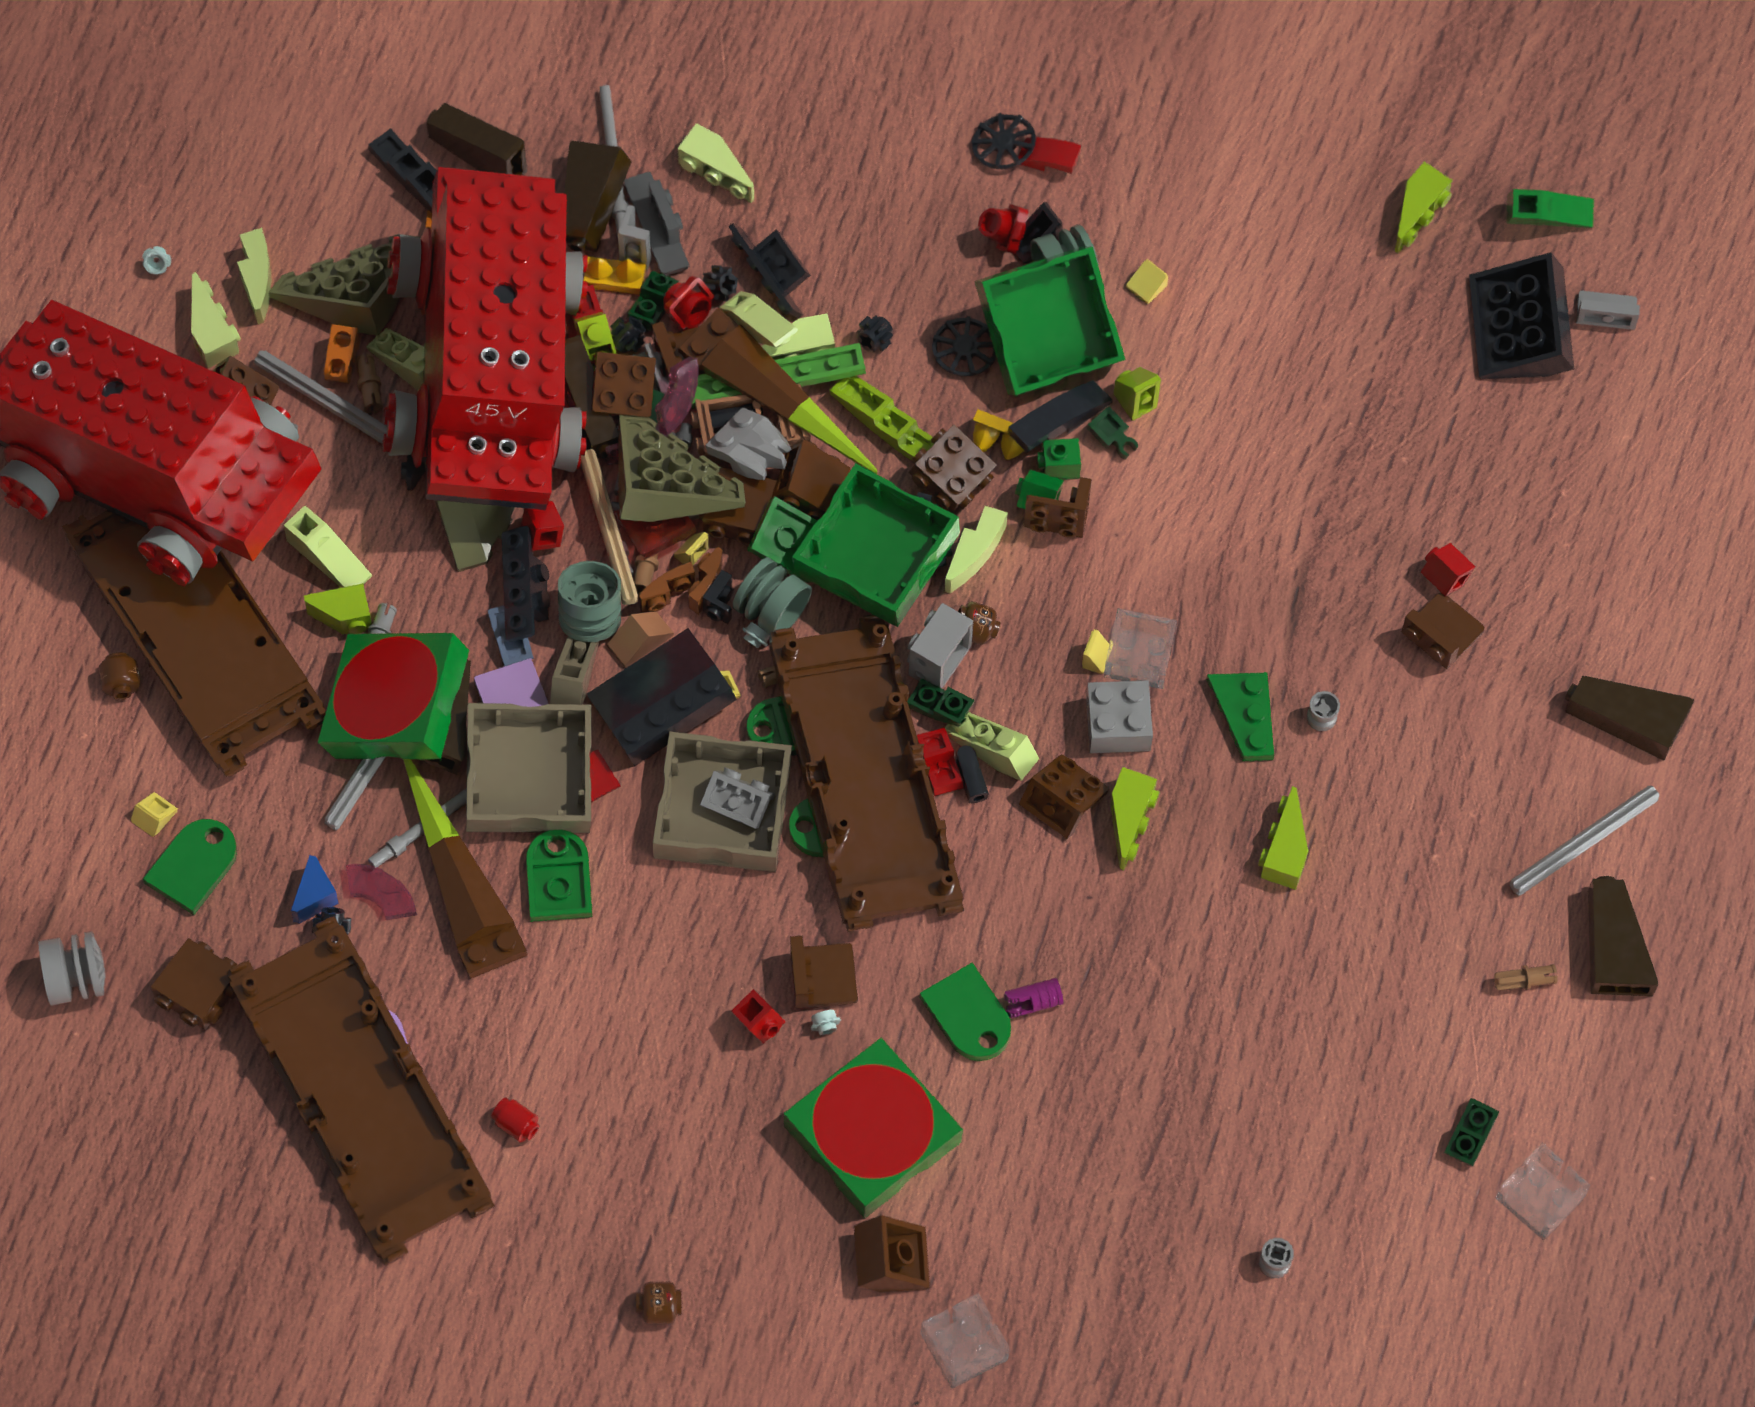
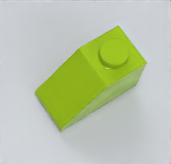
(1137, 391)
(341, 609)

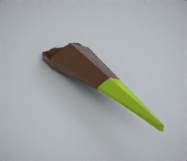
(741, 363)
(477, 917)

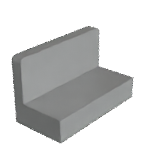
(633, 241)
(1607, 310)

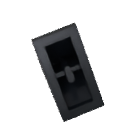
(1039, 224)

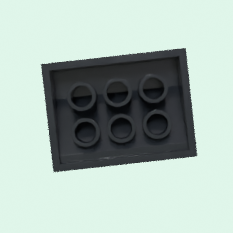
(1522, 319)
(661, 694)

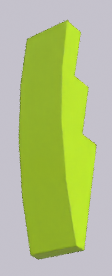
(881, 416)

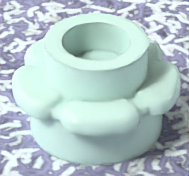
(156, 267)
(756, 635)
(825, 1022)

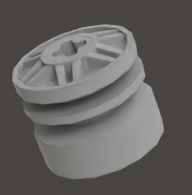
(71, 968)

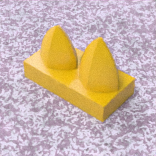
(615, 275)
(988, 430)

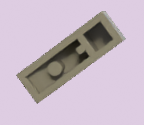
(573, 672)

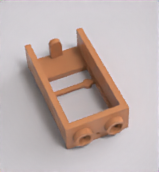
(702, 421)

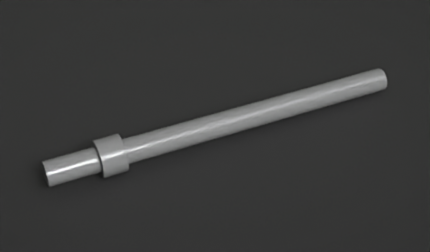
(610, 139)
(397, 845)

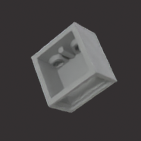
(940, 646)
(1119, 716)

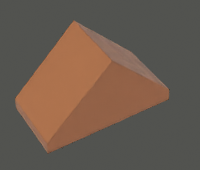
(639, 636)

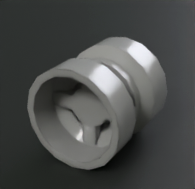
(1326, 705)
(1275, 1264)

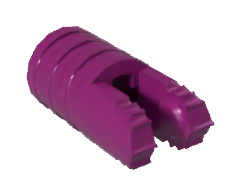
(1033, 997)

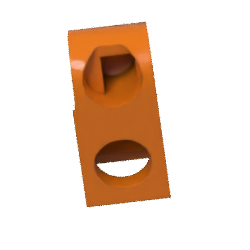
(341, 353)

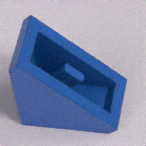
(313, 892)

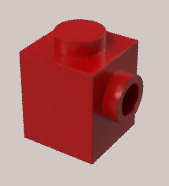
(545, 527)
(1447, 568)
(758, 1016)

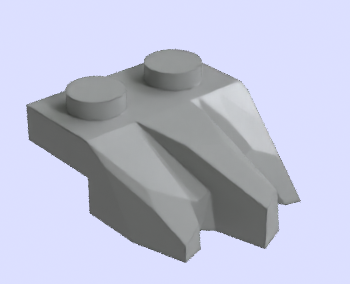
(750, 445)

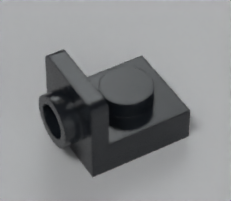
(717, 596)

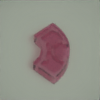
(679, 395)
(382, 889)

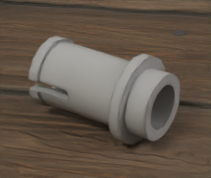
(383, 623)

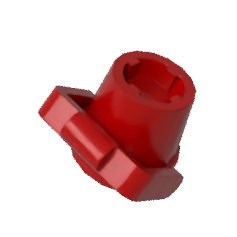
(1004, 226)
(686, 305)

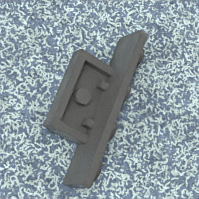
(656, 215)

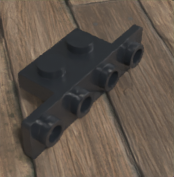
(776, 263)
(523, 585)

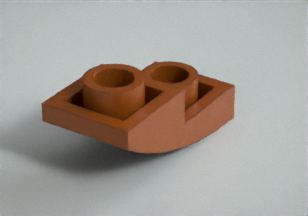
(709, 569)
(657, 593)

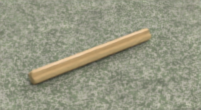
(608, 526)

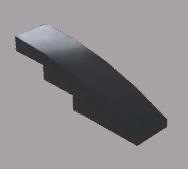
(405, 166)
(1059, 415)

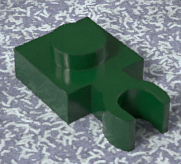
(1110, 429)

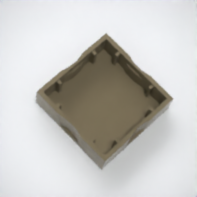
(528, 768)
(703, 836)

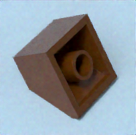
(891, 1255)

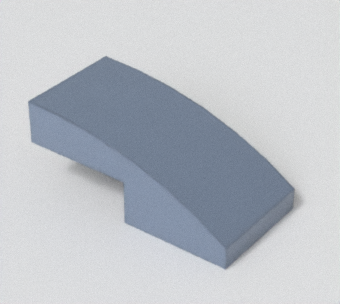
(509, 651)

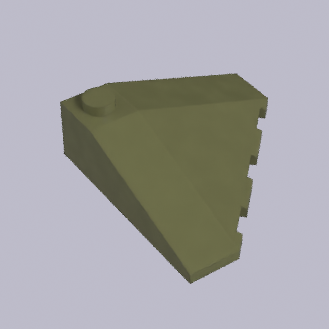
(344, 291)
(664, 480)
(473, 530)

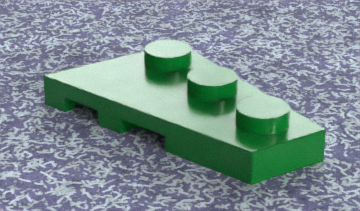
(1247, 710)

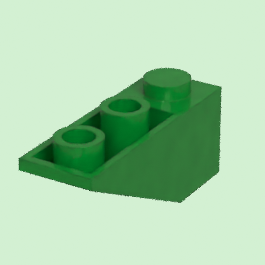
(1549, 209)

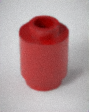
(515, 1119)

